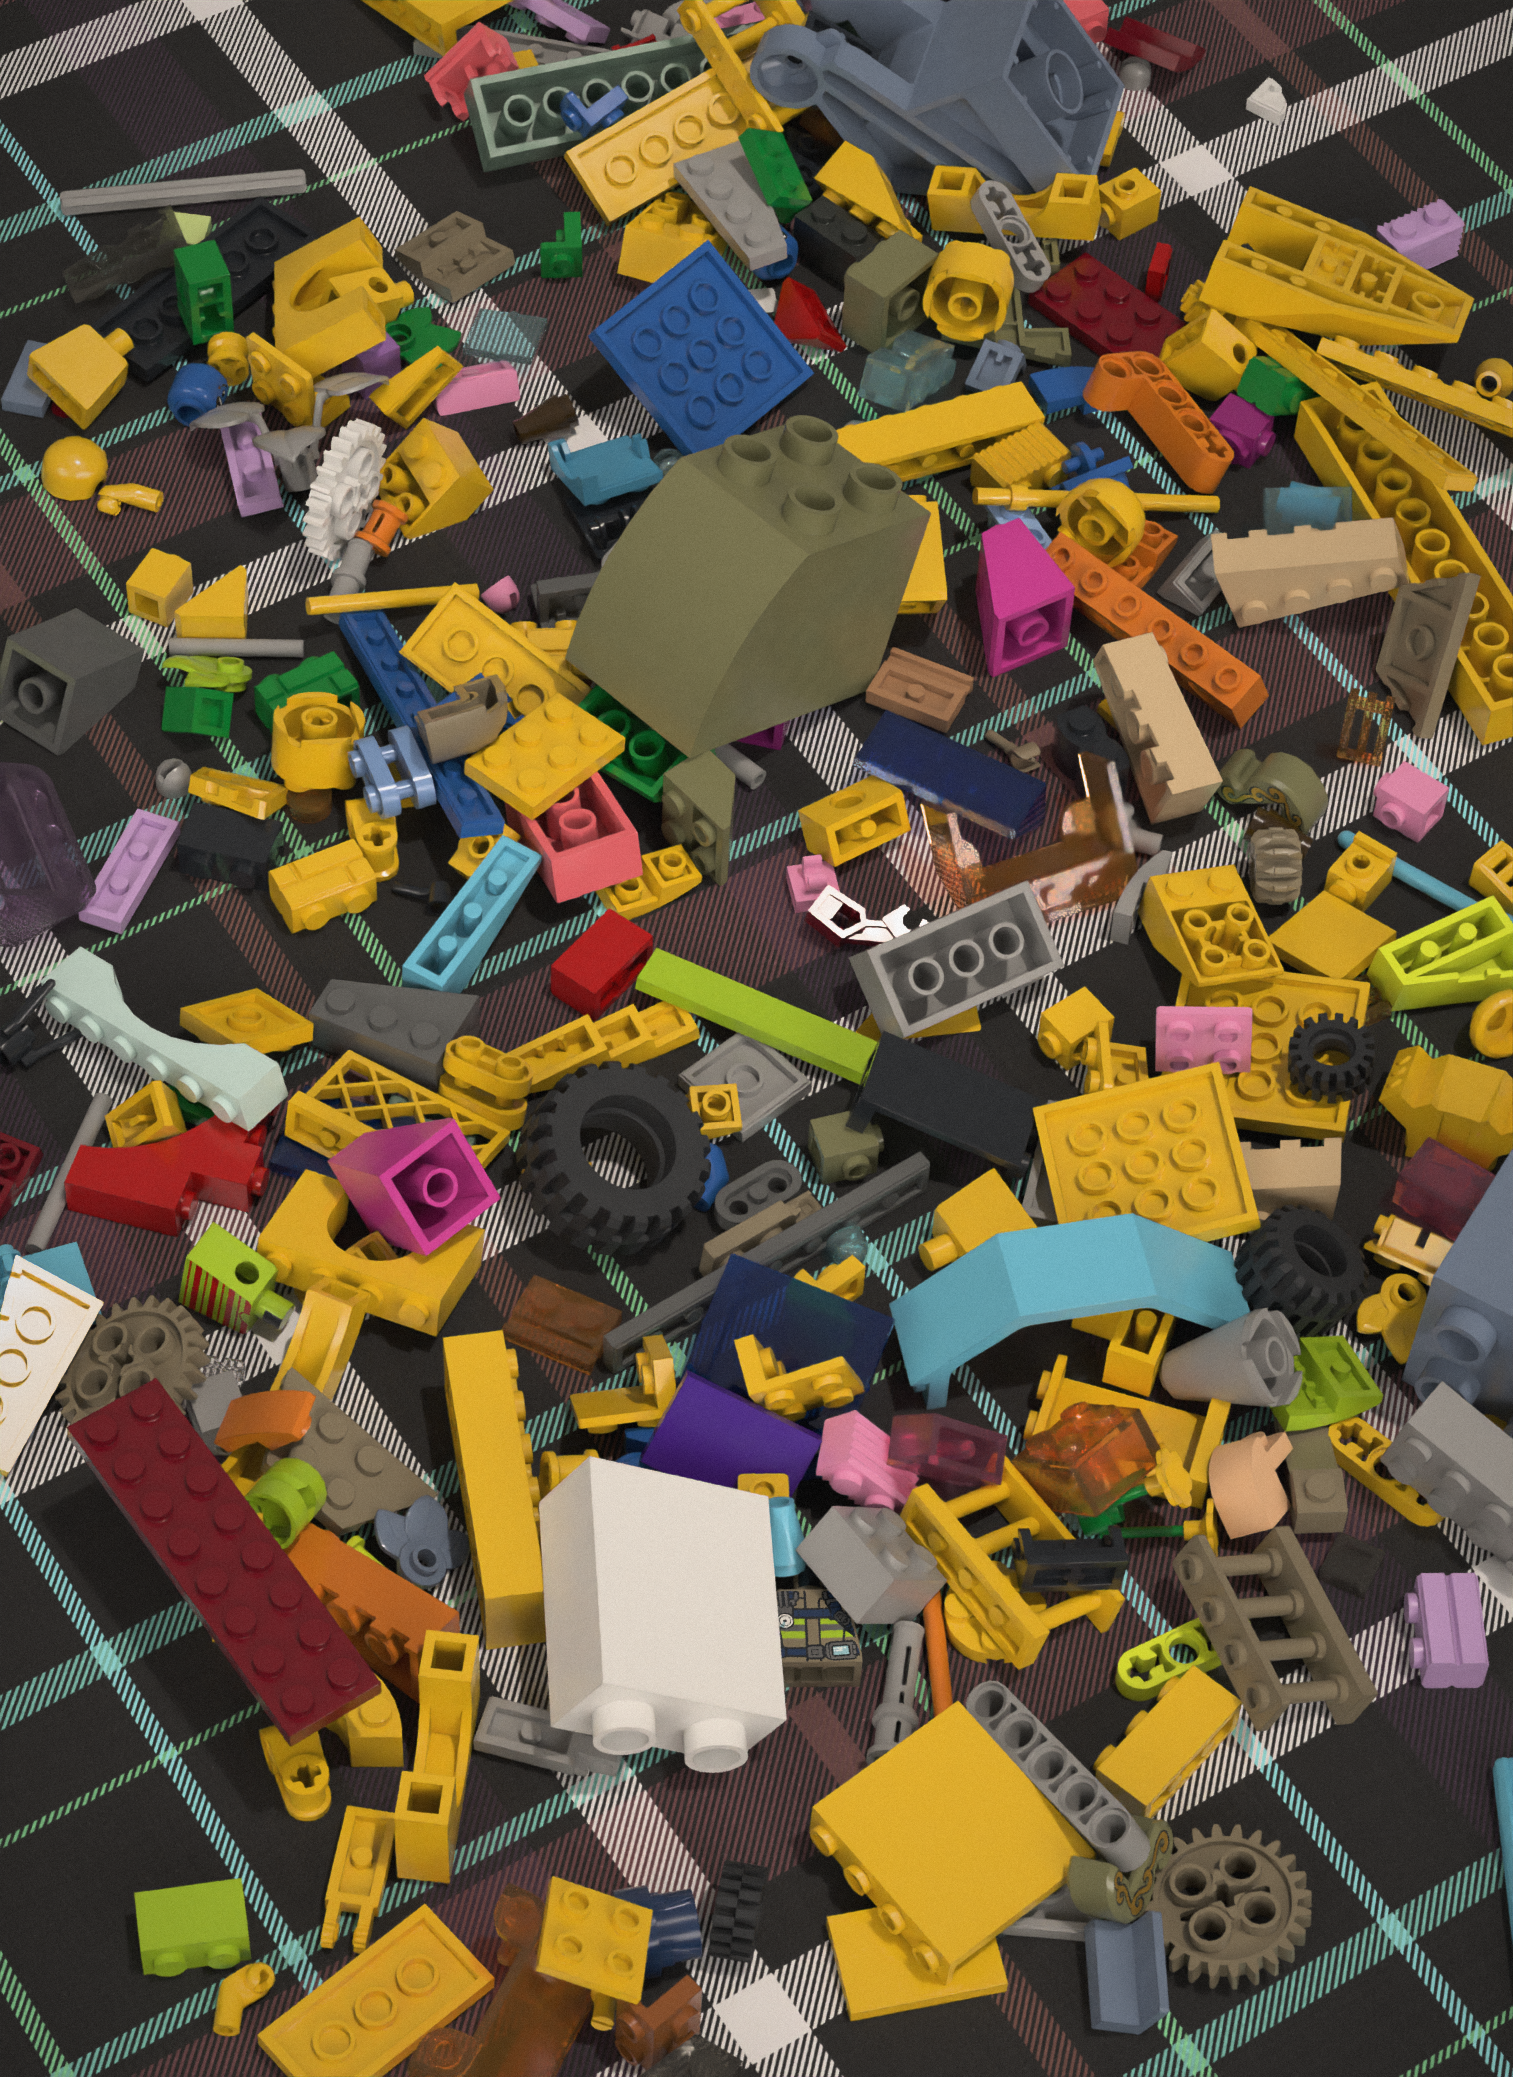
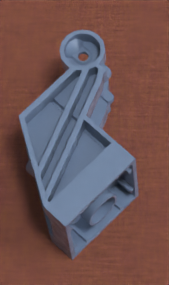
(953, 86)

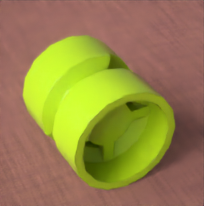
(288, 1498)

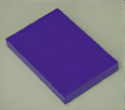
(719, 1435)

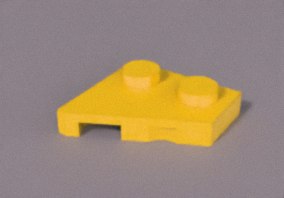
(238, 792)

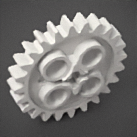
(344, 489)

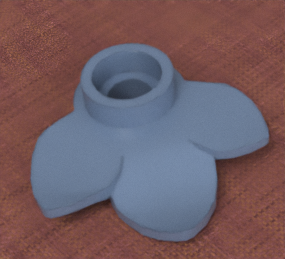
(421, 1536)

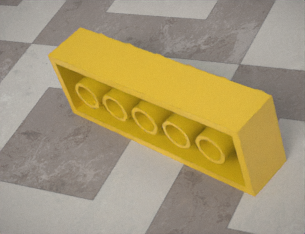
(496, 1486)

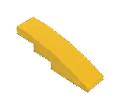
(620, 1037)

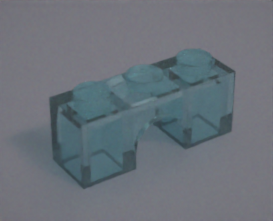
(908, 371)

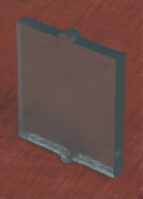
(505, 336)

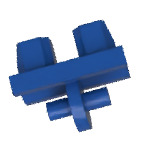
(1084, 461)

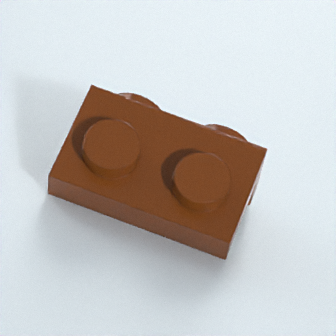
(654, 2032)

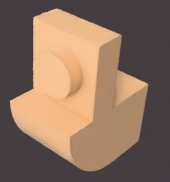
(1246, 1483)

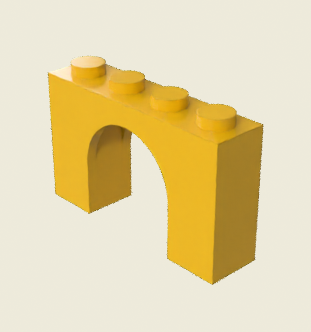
(341, 329)
(405, 1290)
(434, 1792)

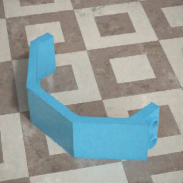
(1057, 1277)

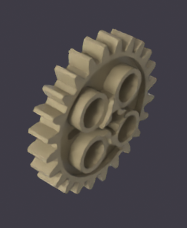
(131, 1351)
(1243, 1944)

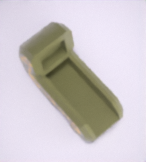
(1276, 780)
(1115, 1895)

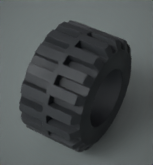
(1302, 1269)

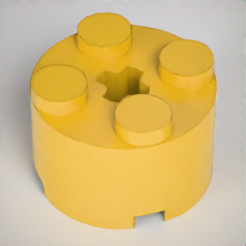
(969, 290)
(314, 741)

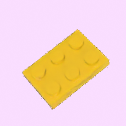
(544, 756)

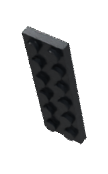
(249, 248)

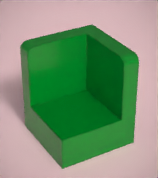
(197, 711)

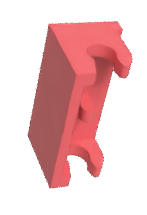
(476, 55)

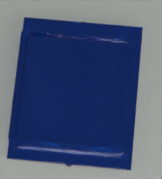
(795, 1321)

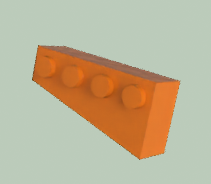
(372, 1605)

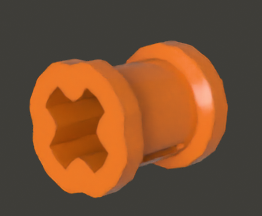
(382, 526)

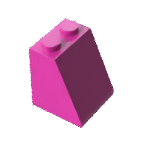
(1020, 598)
(415, 1183)

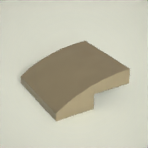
(454, 256)

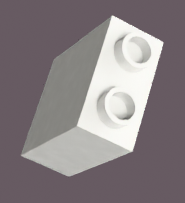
(661, 1614)

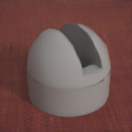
(1135, 73)
(176, 780)

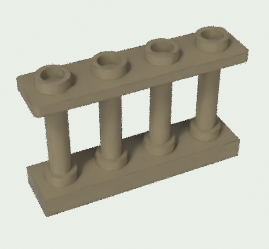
(1305, 1611)

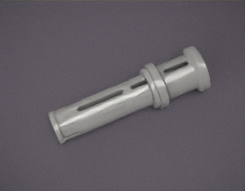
(895, 1716)

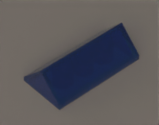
(953, 776)

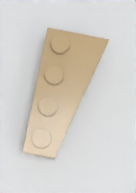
(1307, 568)
(1156, 728)

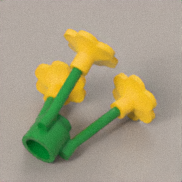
(1166, 1478)

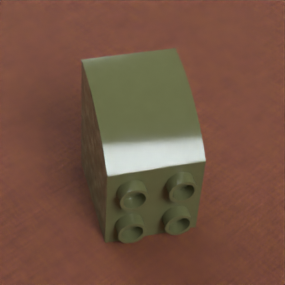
(751, 586)

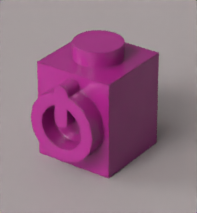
(1244, 429)

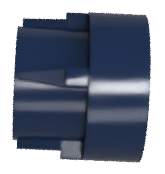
(673, 1928)

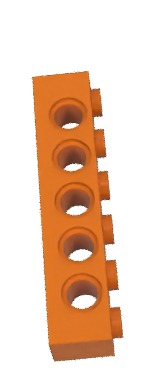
(1128, 612)

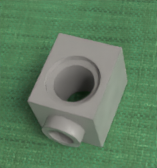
(211, 1406)

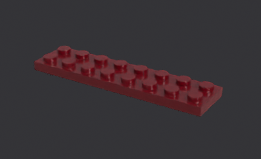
(224, 1562)

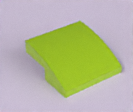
(1331, 1387)

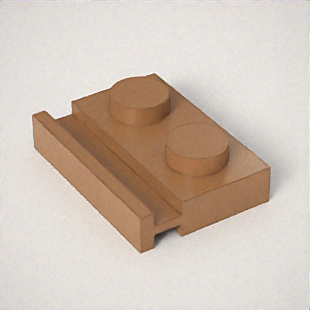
(919, 689)

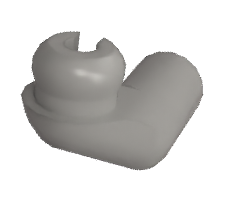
(1142, 840)

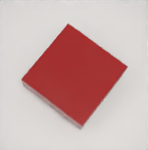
(1158, 271)

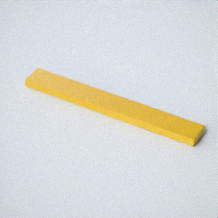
(1359, 405)

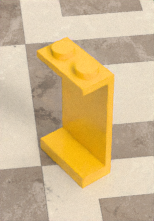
(1185, 1432)

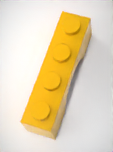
(1061, 211)

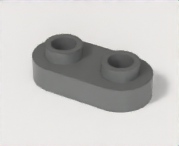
(753, 1194)

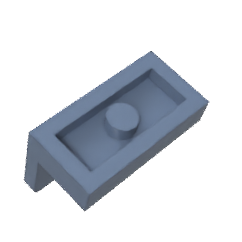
(1126, 1973)

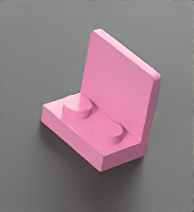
(1203, 1036)

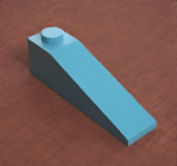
(472, 920)

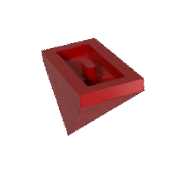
(804, 318)

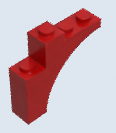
(162, 1181)

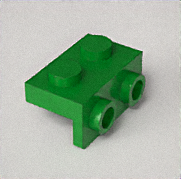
(776, 172)

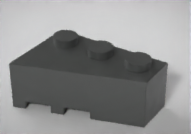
(393, 1026)

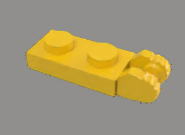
(359, 1873)

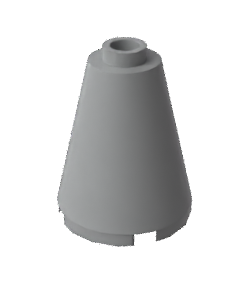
(1237, 1363)

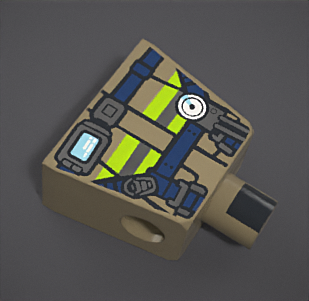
(816, 1636)

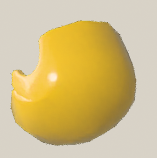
(73, 468)

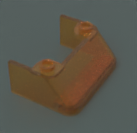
(1066, 877)

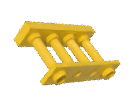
(721, 52)
(978, 1581)

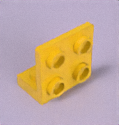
(288, 385)
(794, 1393)
(641, 1404)

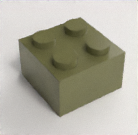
(886, 292)

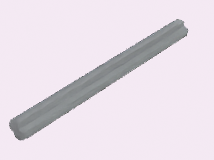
(182, 192)

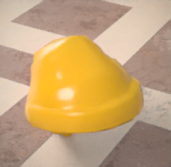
(1493, 1025)

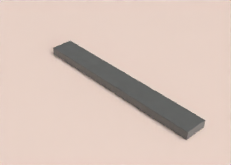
(781, 1253)

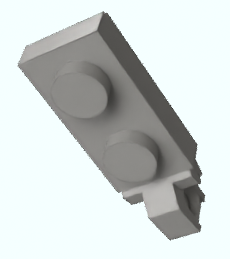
(527, 1737)

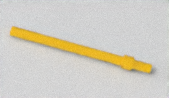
(1019, 497)

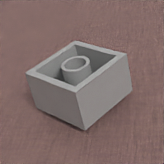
(871, 1564)

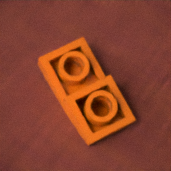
(1147, 555)
(266, 1418)

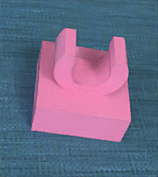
(809, 881)

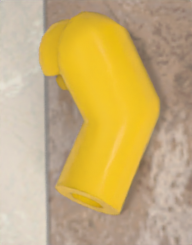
(129, 493)
(239, 1992)

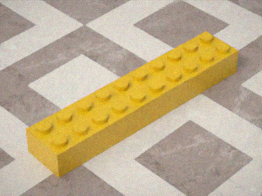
(1435, 546)

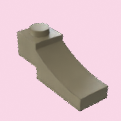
(1313, 1482)

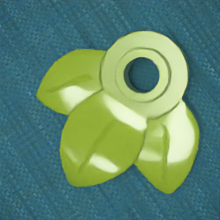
(220, 673)

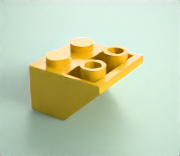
(433, 479)

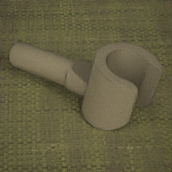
(1020, 757)

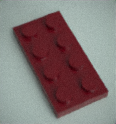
(1104, 309)

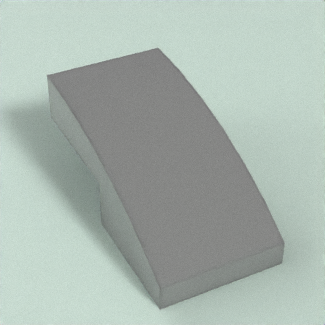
(1129, 901)

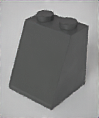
(65, 678)

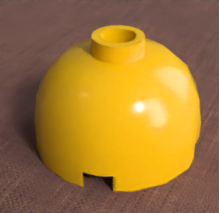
(1103, 519)

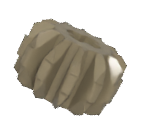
(1275, 865)

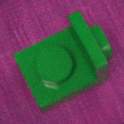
(564, 256)

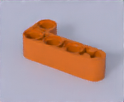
(1165, 413)

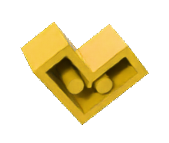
(1136, 1345)

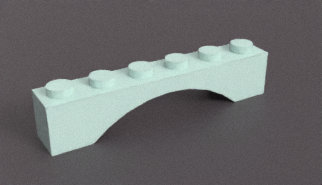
(227, 1078)

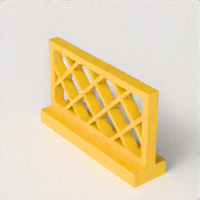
(333, 1129)

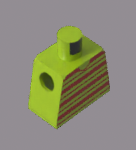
(232, 1283)

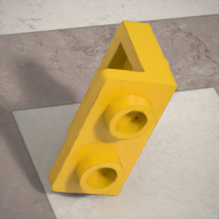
(1111, 1063)

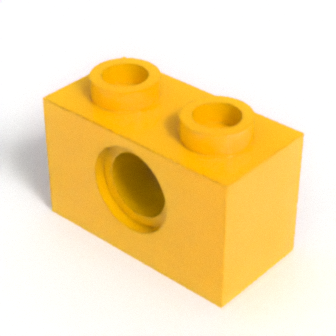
(854, 820)

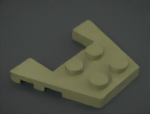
(1036, 344)

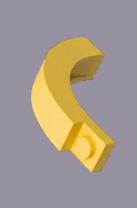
(317, 1351)

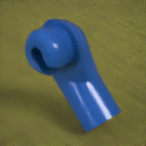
(718, 1178)

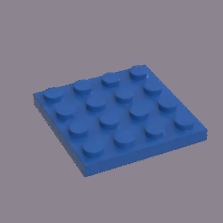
(700, 353)

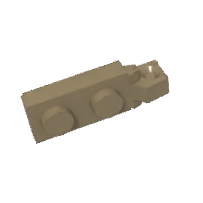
(756, 1231)

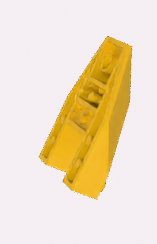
(1328, 279)

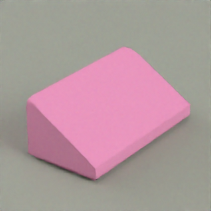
(479, 388)

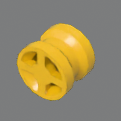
(229, 356)

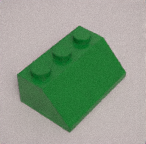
(645, 753)

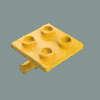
(595, 1945)

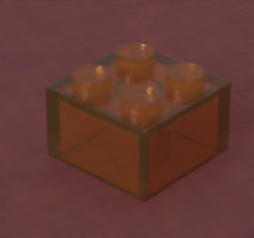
(1088, 1457)

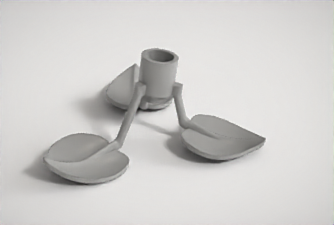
(290, 446)

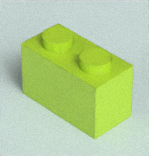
(192, 1927)

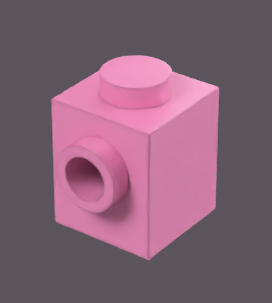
(1409, 801)

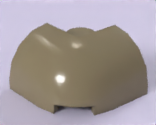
(465, 723)

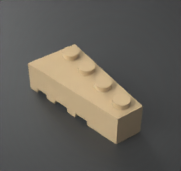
(1294, 1176)

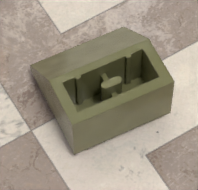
(701, 812)

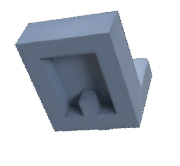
(995, 366)

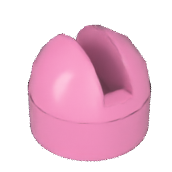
(502, 596)

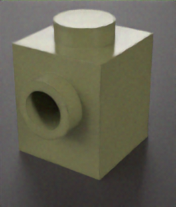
(841, 1151)

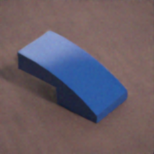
(1061, 388)

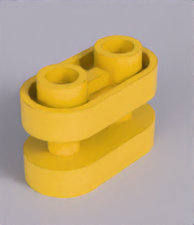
(486, 1081)

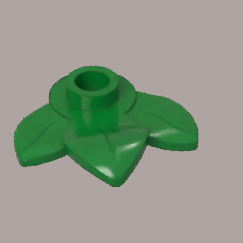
(418, 336)

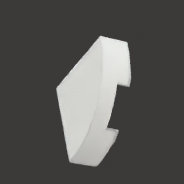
(1268, 102)

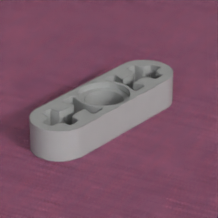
(1026, 258)

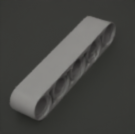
(1072, 1789)

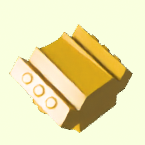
(1453, 1103)

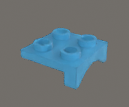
(605, 468)

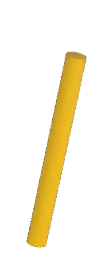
(381, 599)

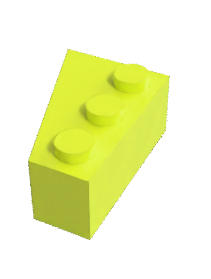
(1448, 960)

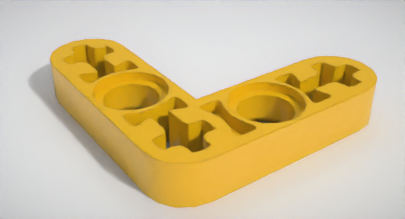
(1396, 1494)

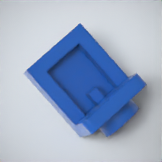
(602, 113)

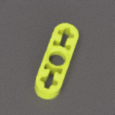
(1144, 1659)

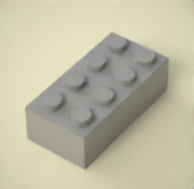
(956, 961)
(1460, 1468)

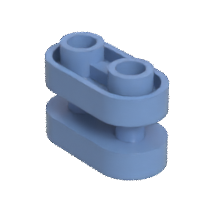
(381, 790)

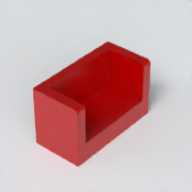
(601, 964)

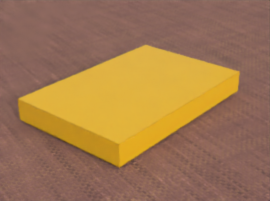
(884, 1977)

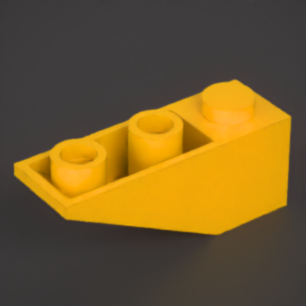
(863, 189)

